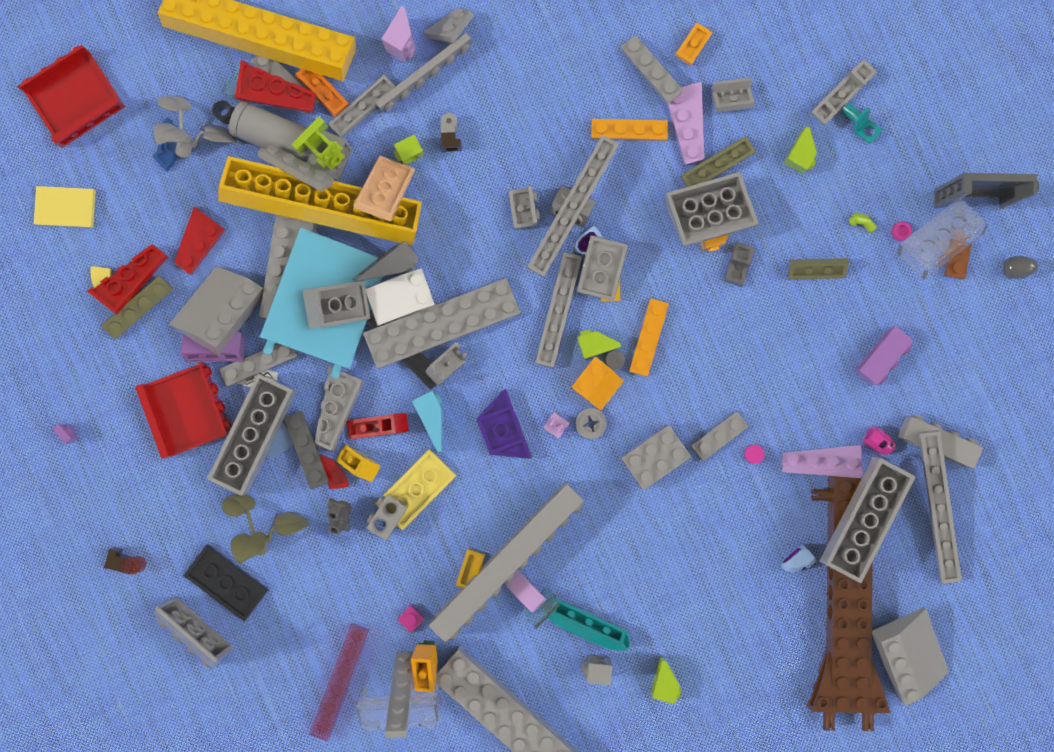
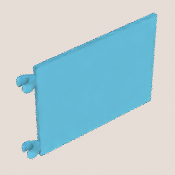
(315, 264)

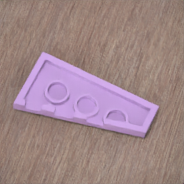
(687, 120)

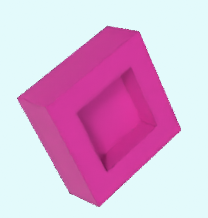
(410, 618)

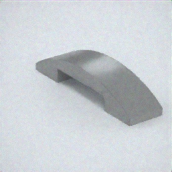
(843, 92)

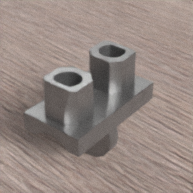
(339, 516)

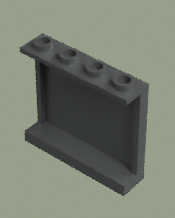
(1008, 187)

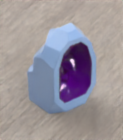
(582, 241)
(798, 560)

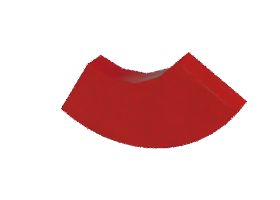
(335, 473)

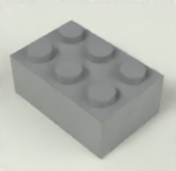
(655, 457)

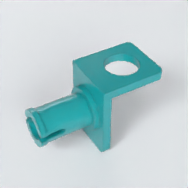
(861, 121)

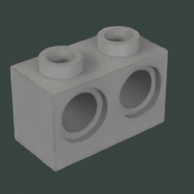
(390, 519)
(597, 670)

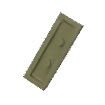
(817, 268)

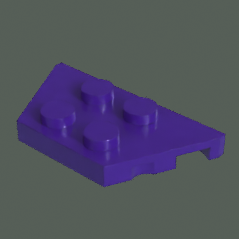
(502, 429)

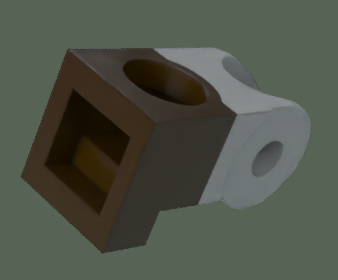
(448, 133)

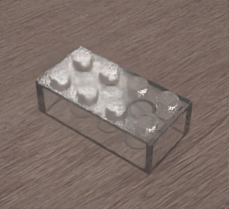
(942, 238)

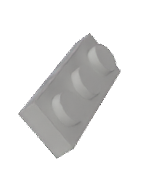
(719, 436)

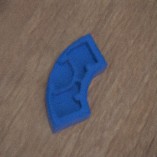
(165, 152)

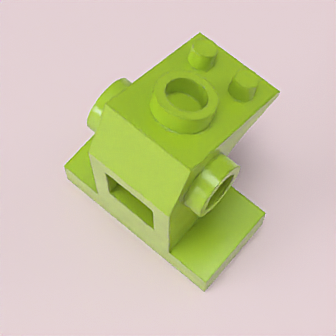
(313, 139)

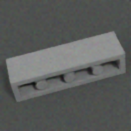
(958, 450)

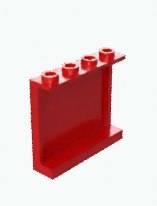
(72, 95)
(184, 410)

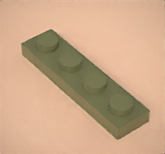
(719, 163)
(137, 307)

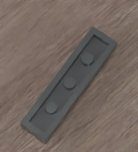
(306, 450)

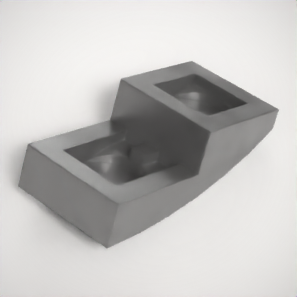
(739, 264)

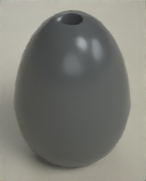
(1019, 267)

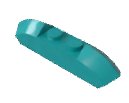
(590, 627)

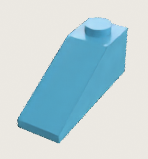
(431, 414)

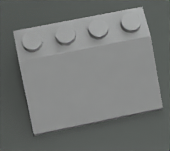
(711, 209)
(218, 309)
(192, 632)
(911, 655)

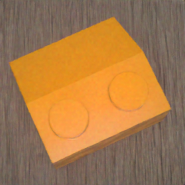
(597, 383)

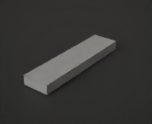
(360, 107)

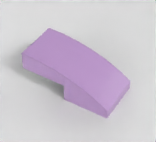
(526, 592)

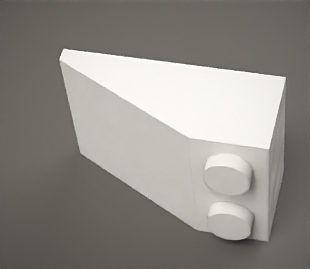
(399, 297)

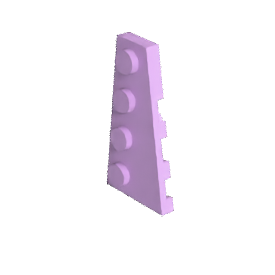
(830, 462)

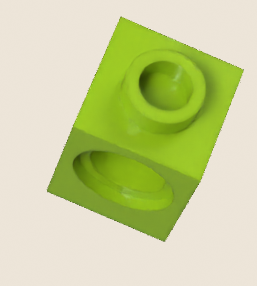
(408, 150)

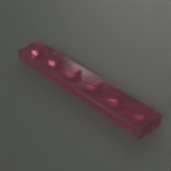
(339, 682)

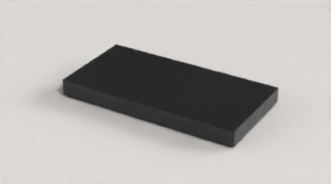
(226, 582)

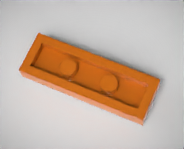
(325, 92)

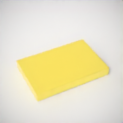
(64, 207)

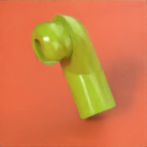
(864, 220)

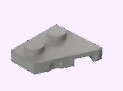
(450, 26)

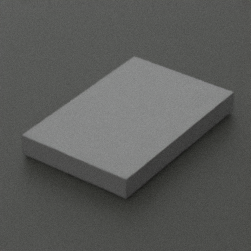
(602, 267)

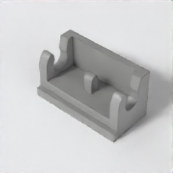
(446, 364)

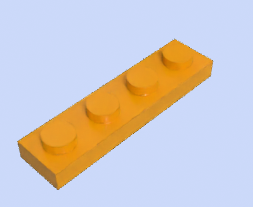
(630, 129)
(648, 337)

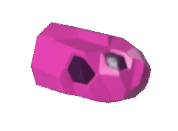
(879, 441)

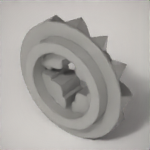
(599, 427)

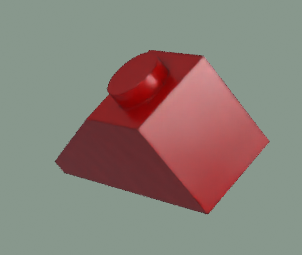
(377, 426)

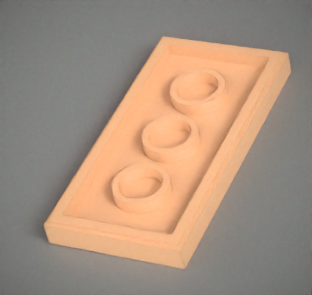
(384, 188)

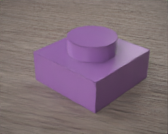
(66, 433)

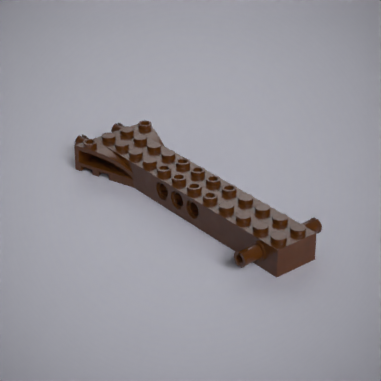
(847, 672)

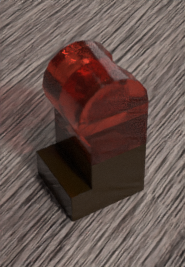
(124, 563)

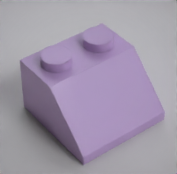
(398, 37)

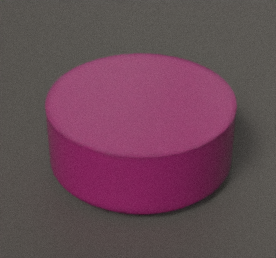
(901, 231)
(754, 454)

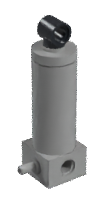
(266, 128)

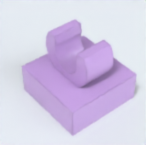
(556, 425)

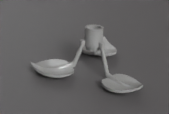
(169, 133)

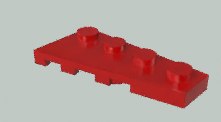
(264, 88)
(129, 279)

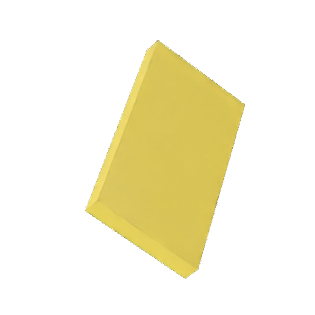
(420, 486)

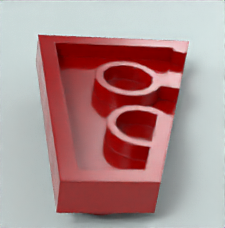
(197, 241)

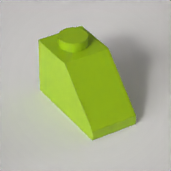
(802, 153)
(595, 343)
(665, 685)

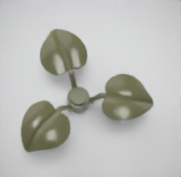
(248, 546)

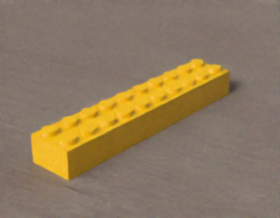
(262, 34)
(279, 193)

